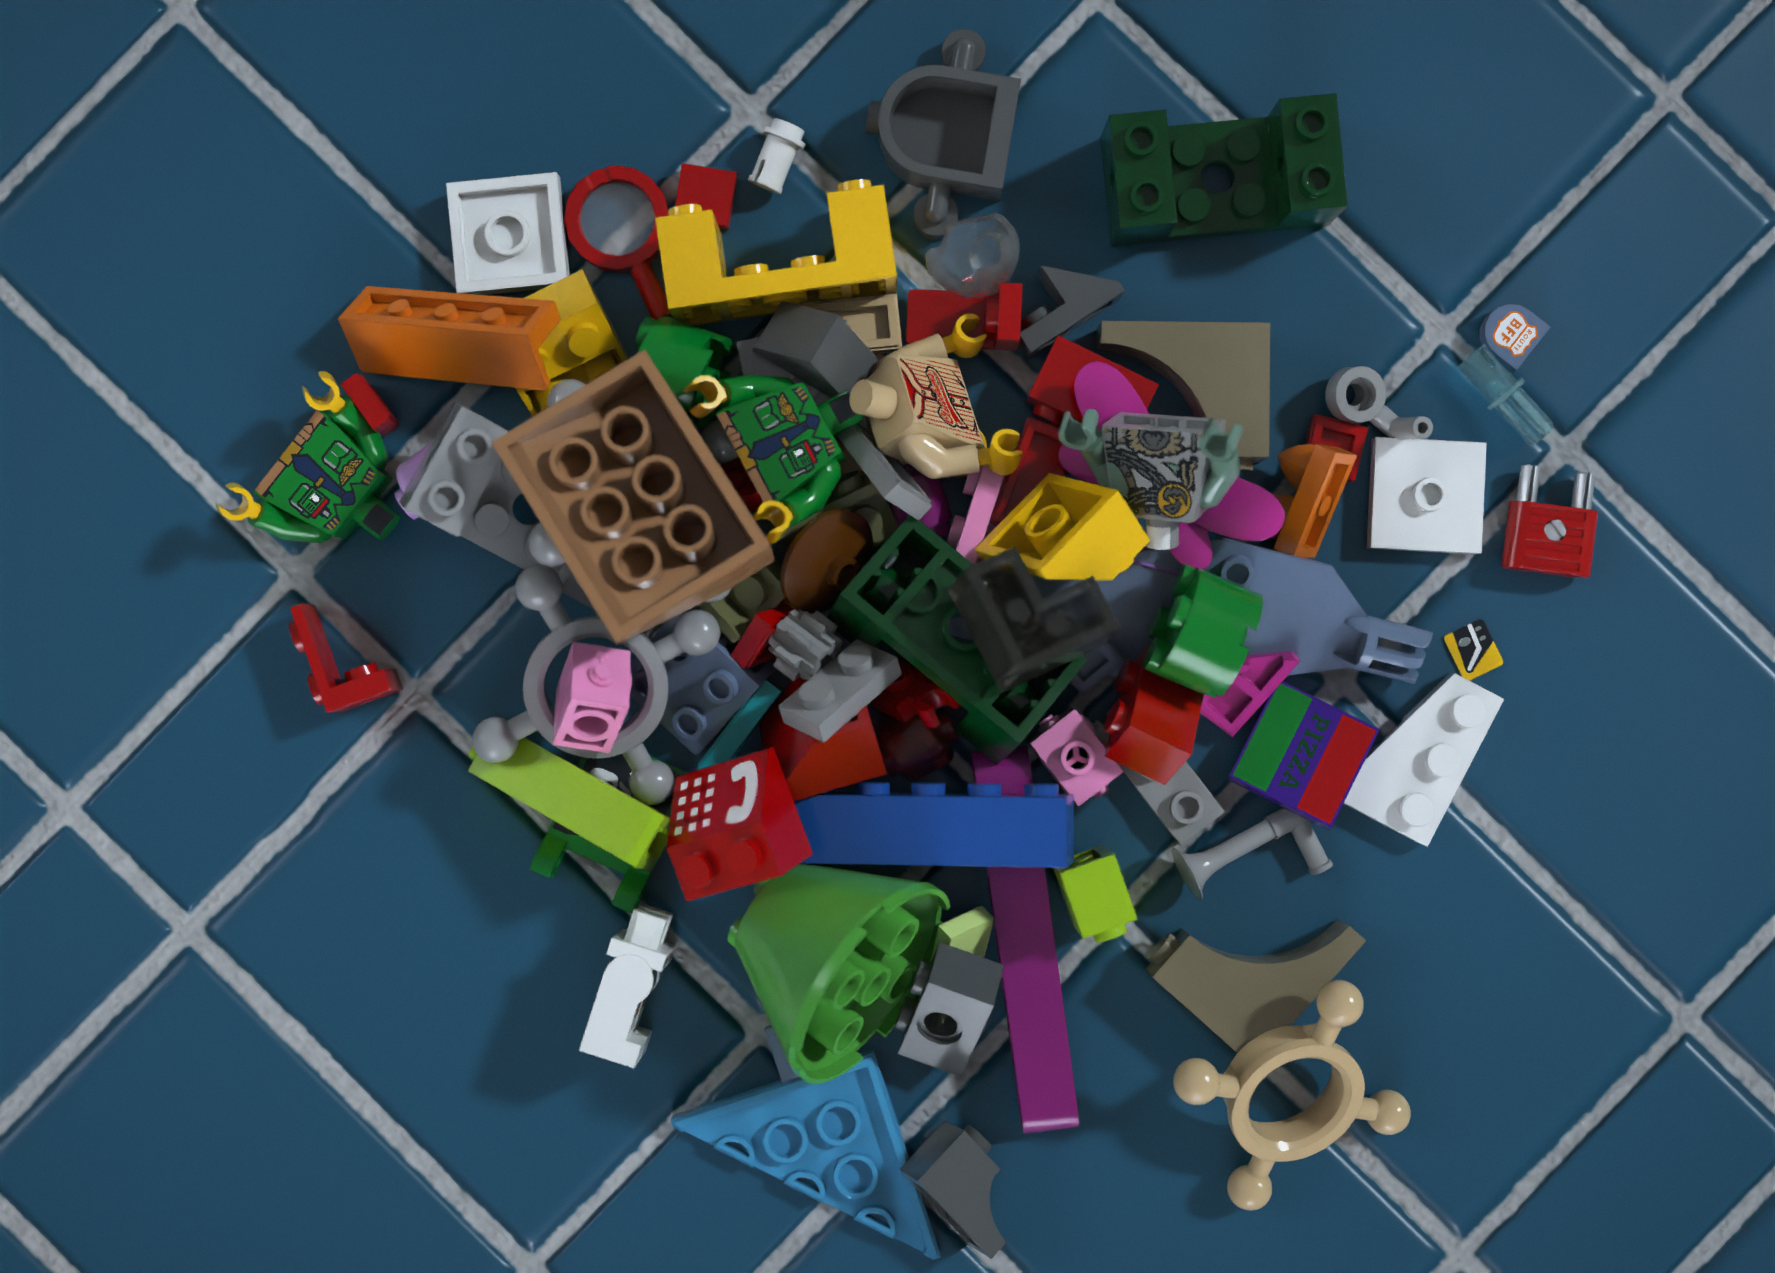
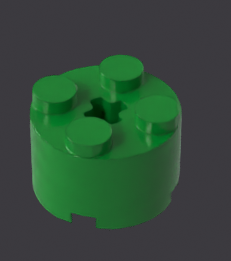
(683, 354)
(1202, 631)

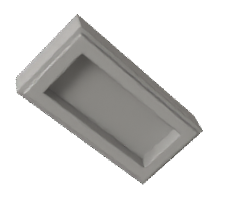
(885, 472)

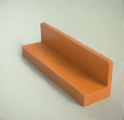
(450, 336)

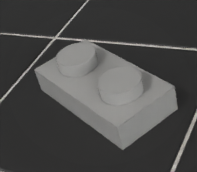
(840, 690)

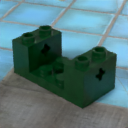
(1280, 169)
(907, 604)

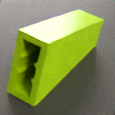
(579, 802)

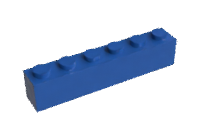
(940, 826)

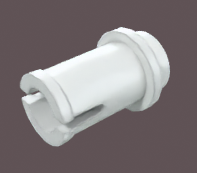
(777, 155)

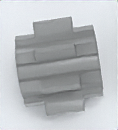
(804, 644)

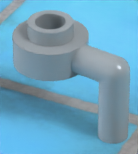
(1370, 404)

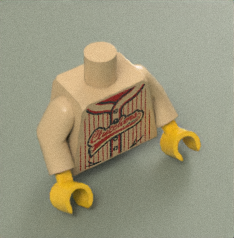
(924, 410)

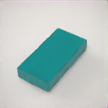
(742, 725)

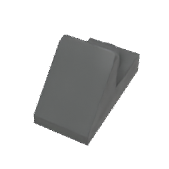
(1078, 301)

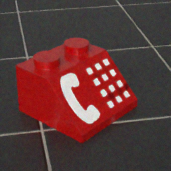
(734, 825)

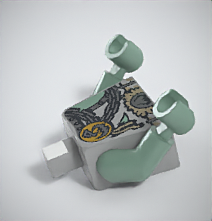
(1159, 464)

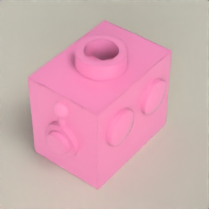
(592, 697)
(1068, 732)

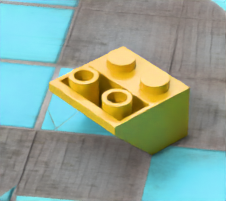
(580, 344)

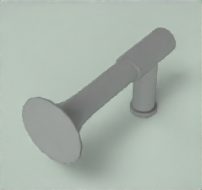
(1200, 866)

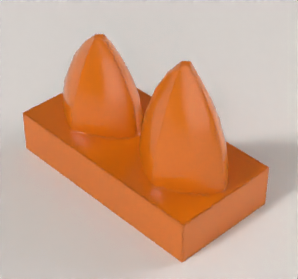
(1319, 477)

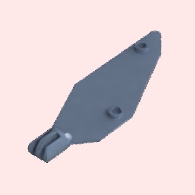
(1302, 611)

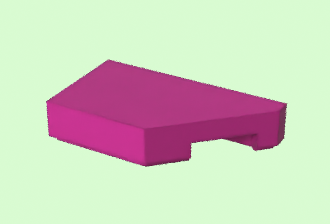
(1249, 690)

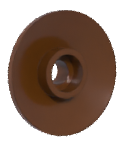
(825, 559)

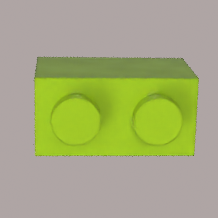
(1096, 894)

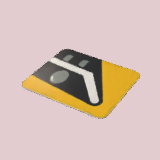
(1473, 650)

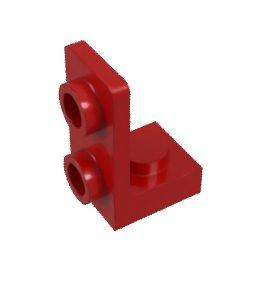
(939, 310)
(325, 684)

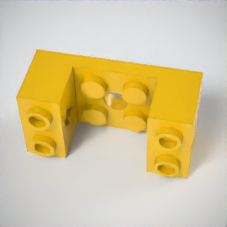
(704, 294)

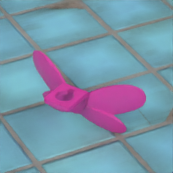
(1243, 513)

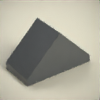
(816, 348)

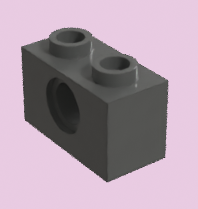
(949, 1008)

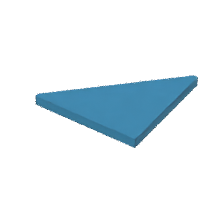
(826, 1142)

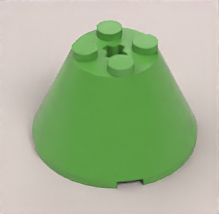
(835, 959)

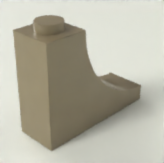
(1213, 365)
(1249, 994)

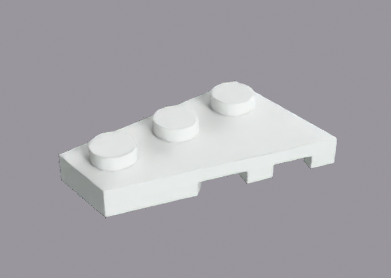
(1424, 759)

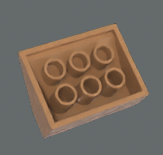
(634, 499)

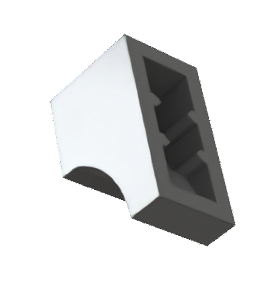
(957, 1180)

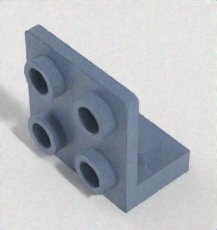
(701, 689)

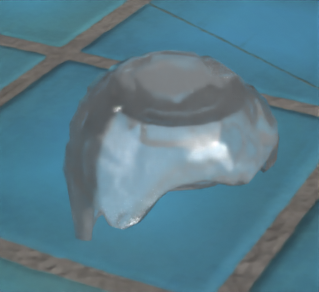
(975, 256)

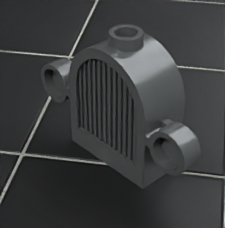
(947, 130)

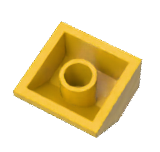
(1069, 531)

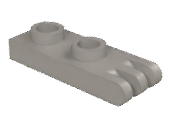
(1181, 804)

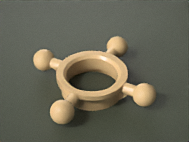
(1316, 1126)

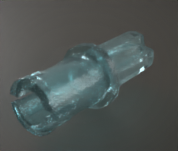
(1505, 394)

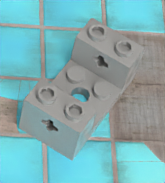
(472, 493)

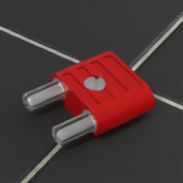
(1547, 535)

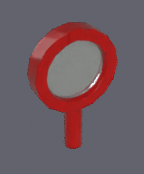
(615, 227)

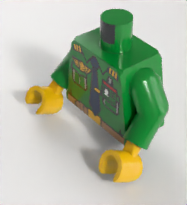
(780, 441)
(324, 479)

